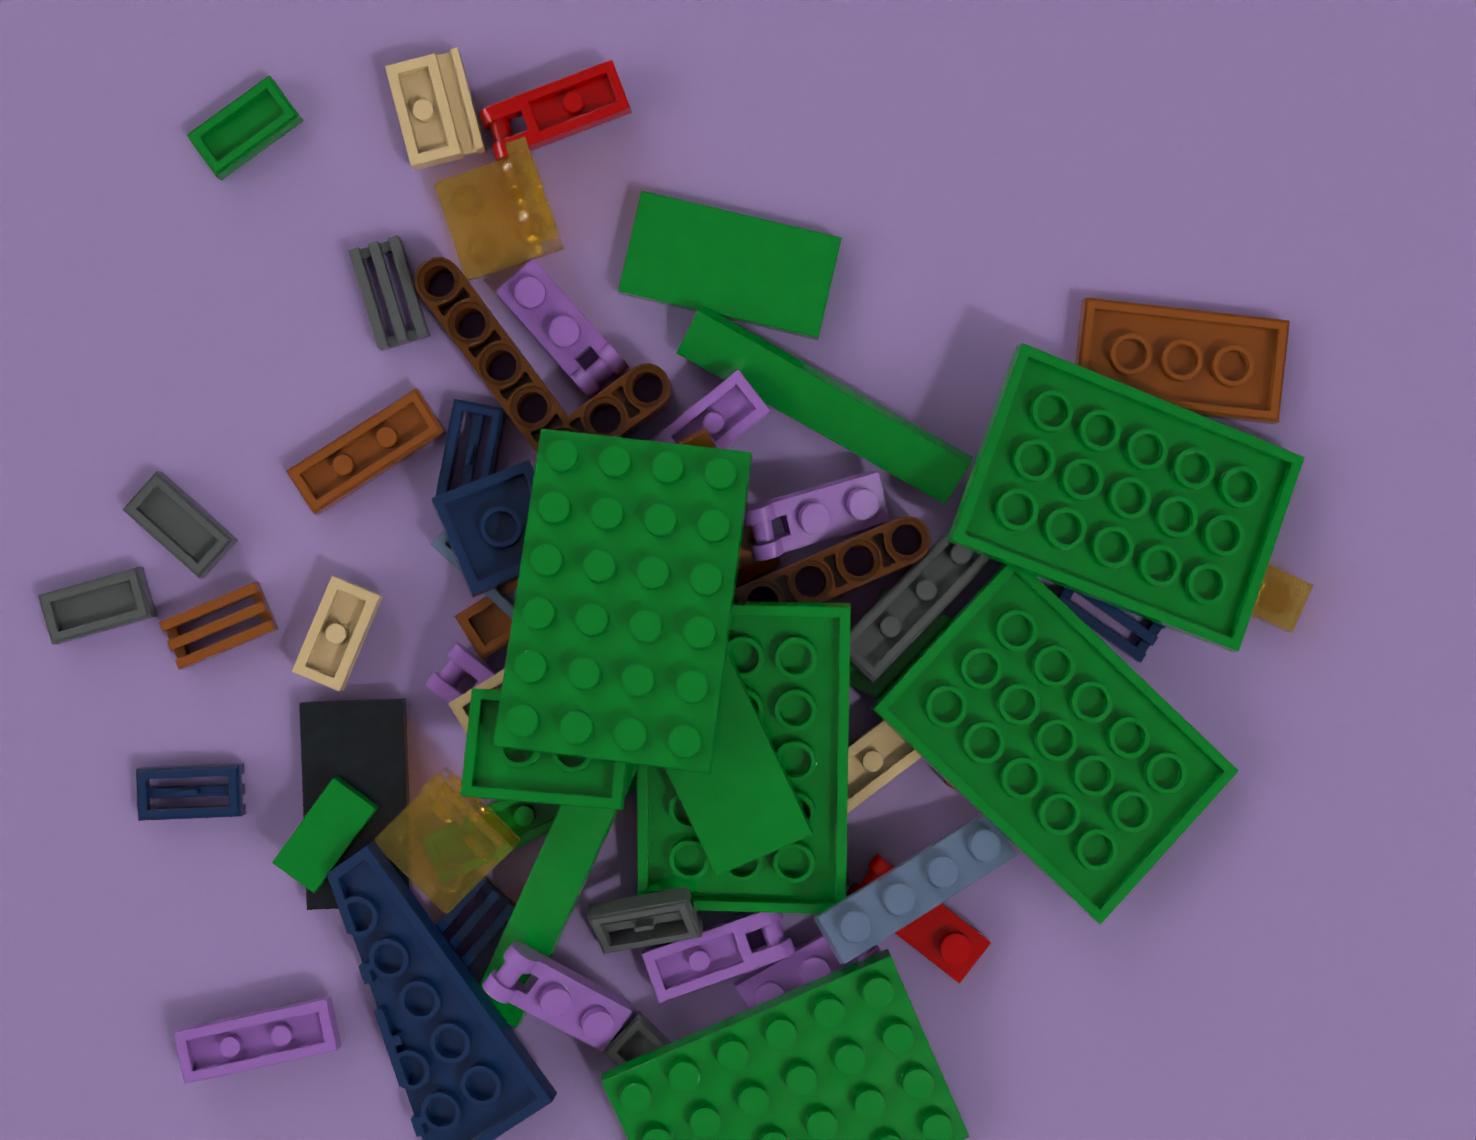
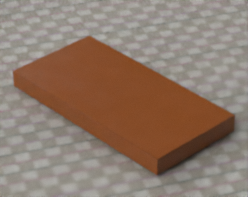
(1188, 356)

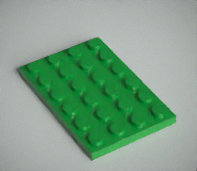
(1126, 498)
(624, 601)
(799, 681)
(1055, 740)
(804, 1066)

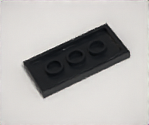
(365, 748)

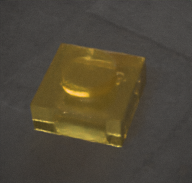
(1281, 599)

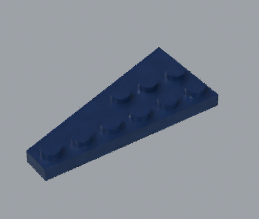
(438, 1025)

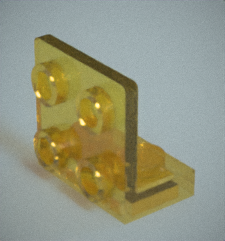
(499, 213)
(446, 841)

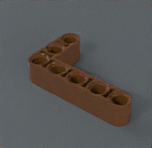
(525, 382)
(830, 563)

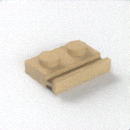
(435, 109)

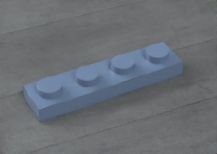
(913, 888)

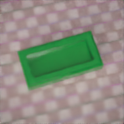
(244, 127)
(325, 834)

